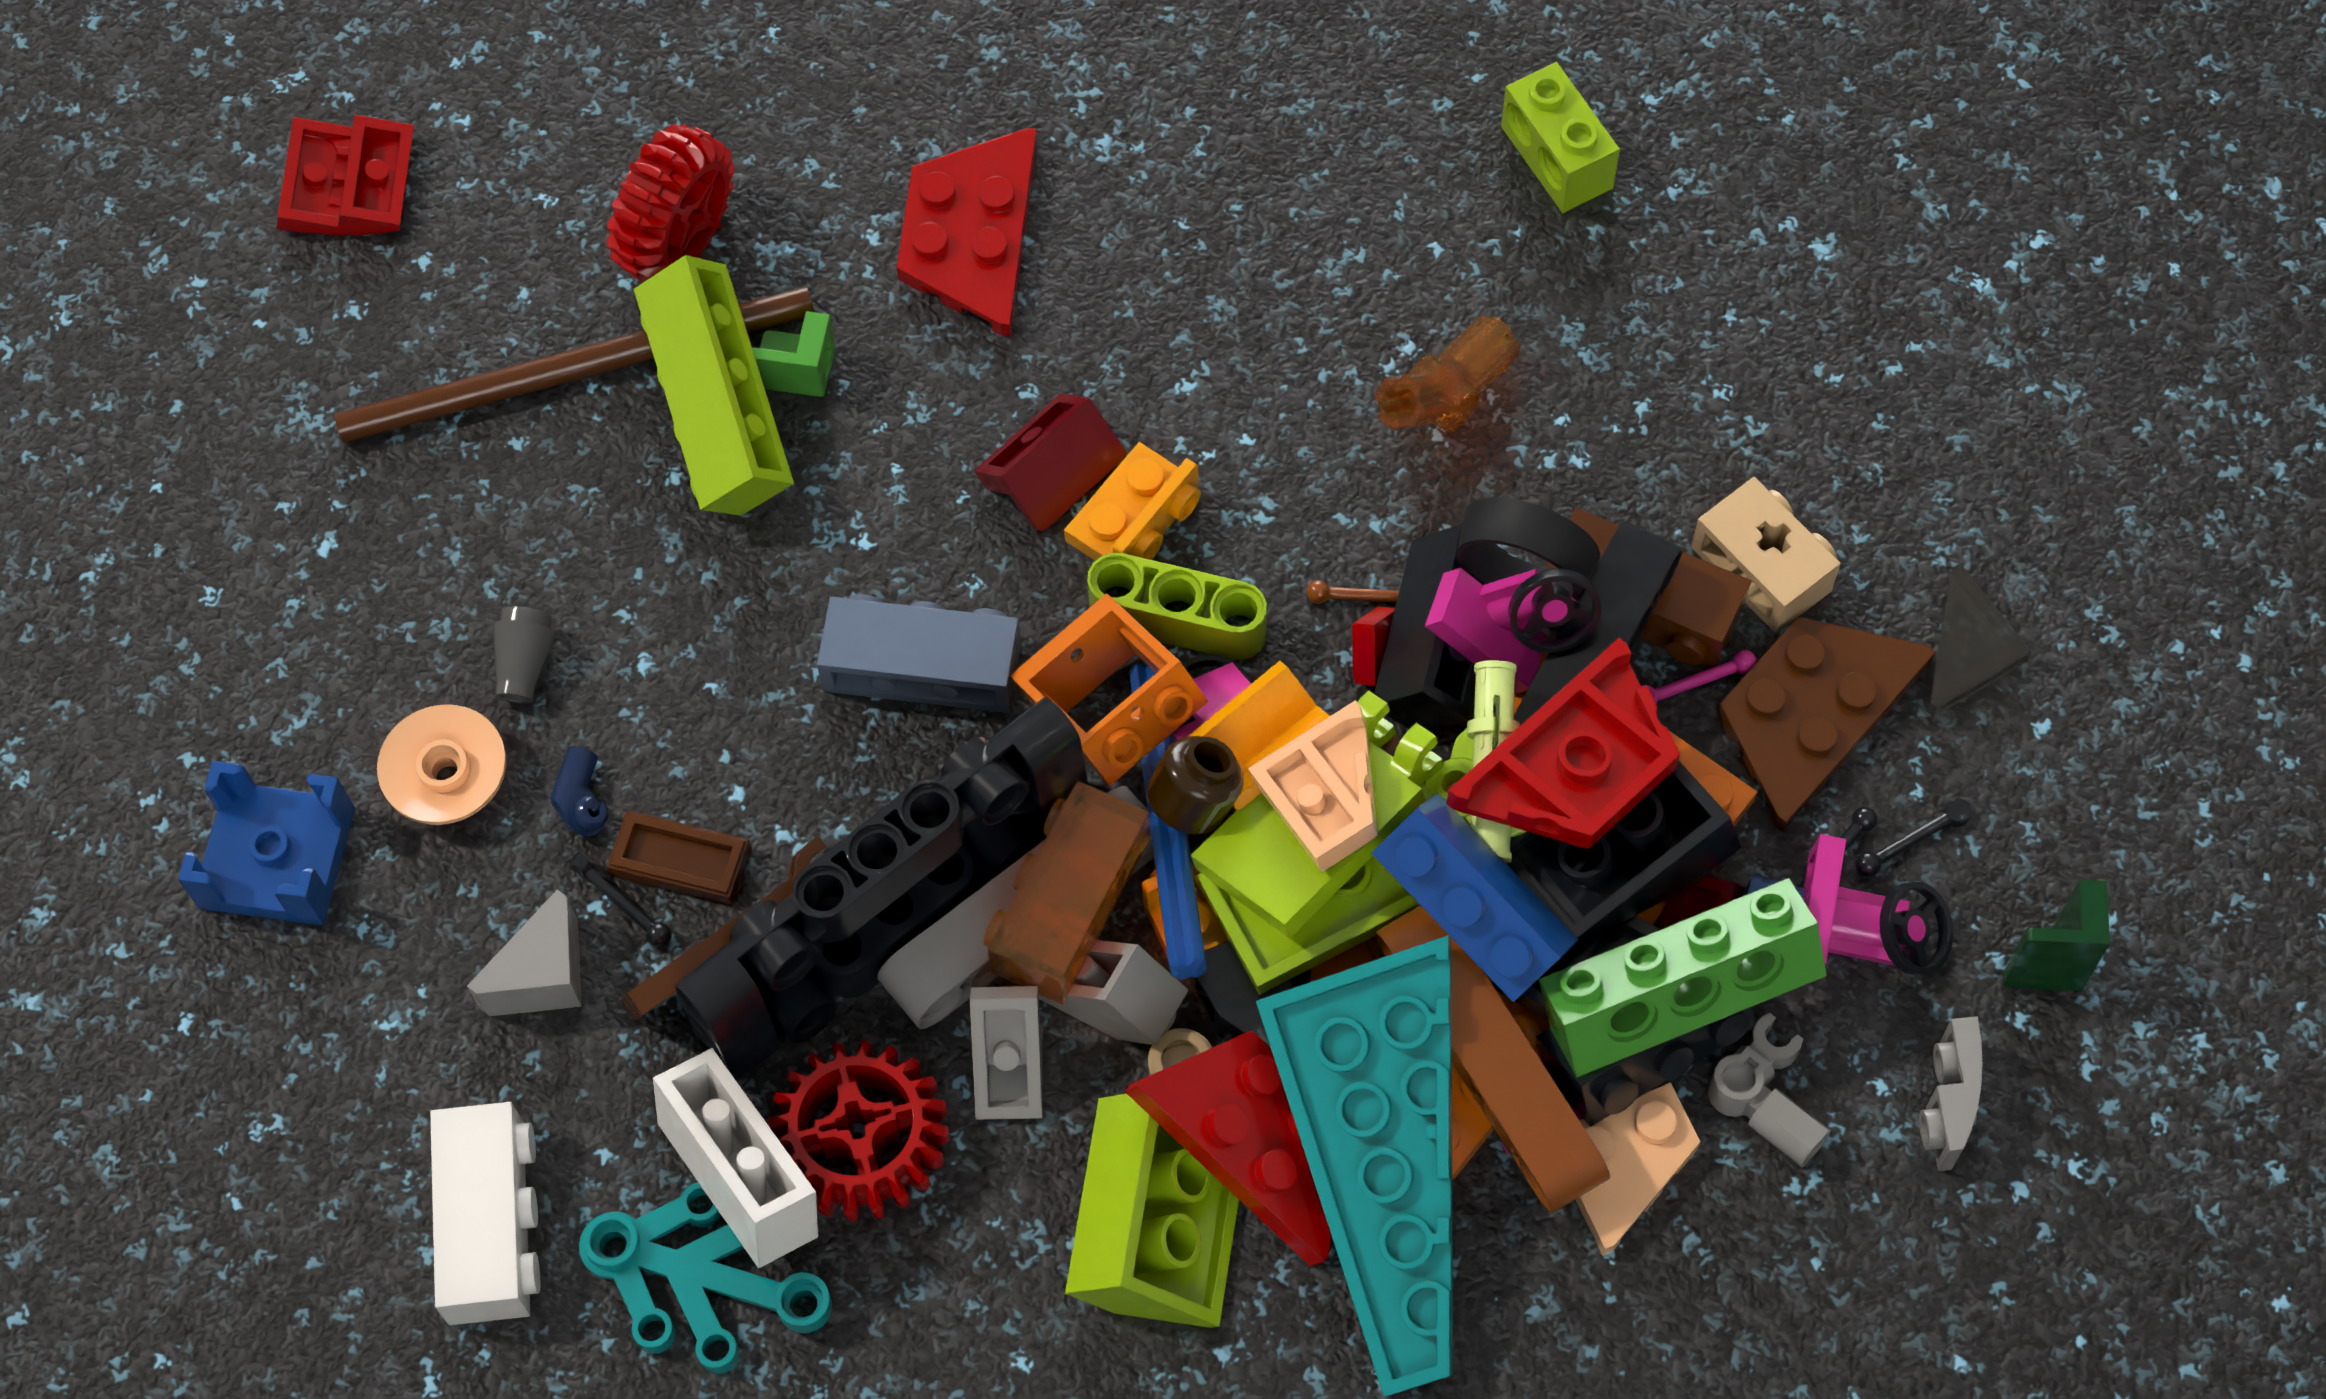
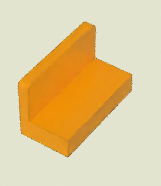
(1262, 721)

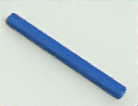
(1173, 871)

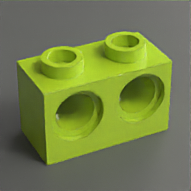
(1559, 137)

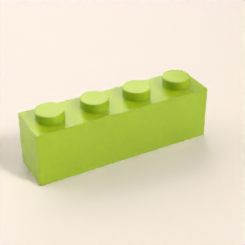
(713, 386)

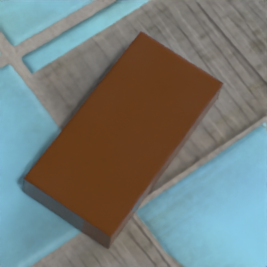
(679, 857)

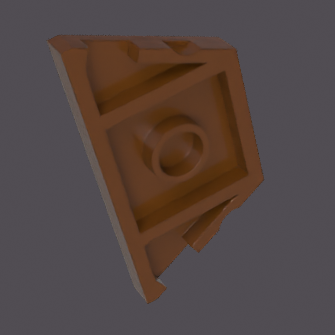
(1814, 706)

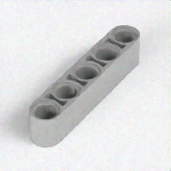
(948, 958)

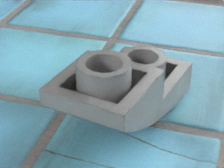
(1953, 1106)

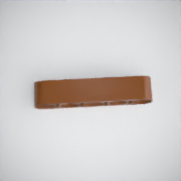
(1508, 1076)

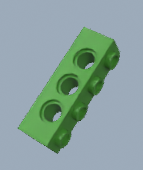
(1683, 977)

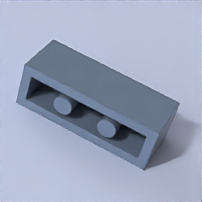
(919, 653)

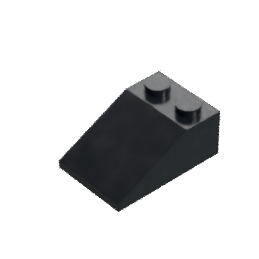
(1640, 862)

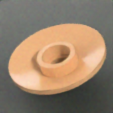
(435, 740)

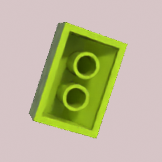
(1150, 1223)

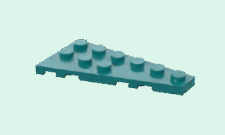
(1373, 1109)

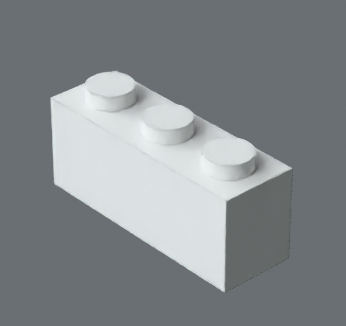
(736, 1158)
(482, 1213)

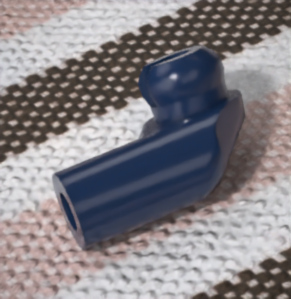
(572, 796)

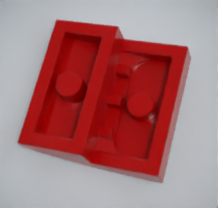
(345, 177)

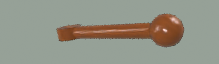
(1319, 592)

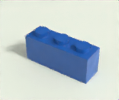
(1474, 896)

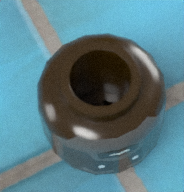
(1195, 784)

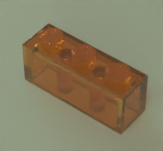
(1067, 891)

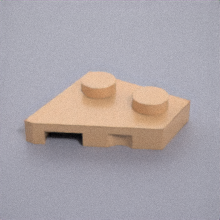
(1324, 787)
(1642, 1154)

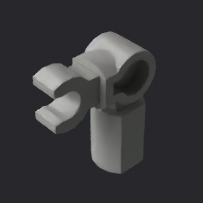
(1741, 1090)

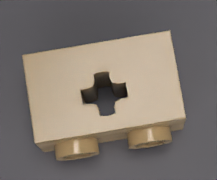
(1764, 542)

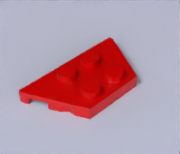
(969, 226)
(1576, 758)
(1239, 1125)

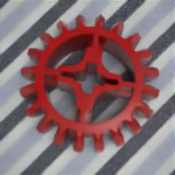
(670, 201)
(882, 1127)

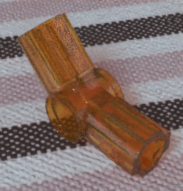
(1448, 386)

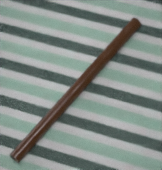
(542, 373)

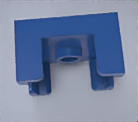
(270, 847)

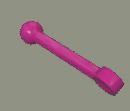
(1741, 663)

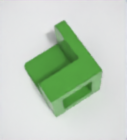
(798, 361)

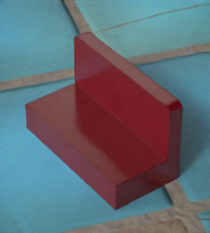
(1053, 459)

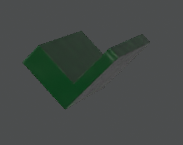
(2070, 950)

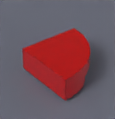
(1369, 644)

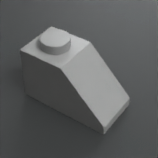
(1124, 994)

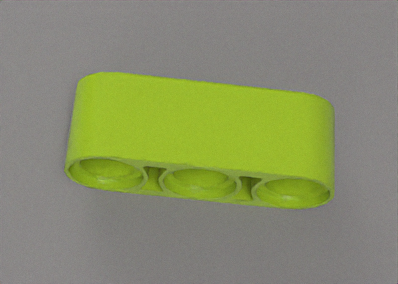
(1198, 627)

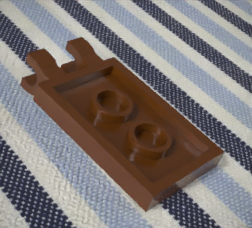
(661, 984)

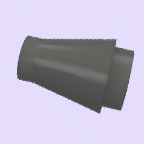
(521, 650)

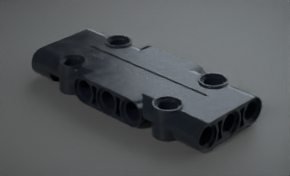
(965, 822)

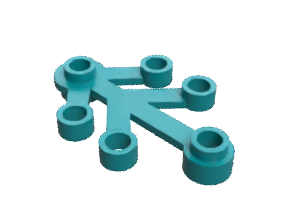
(689, 1272)

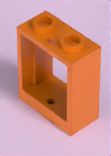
(1106, 642)

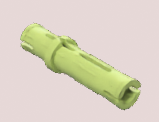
(1493, 686)

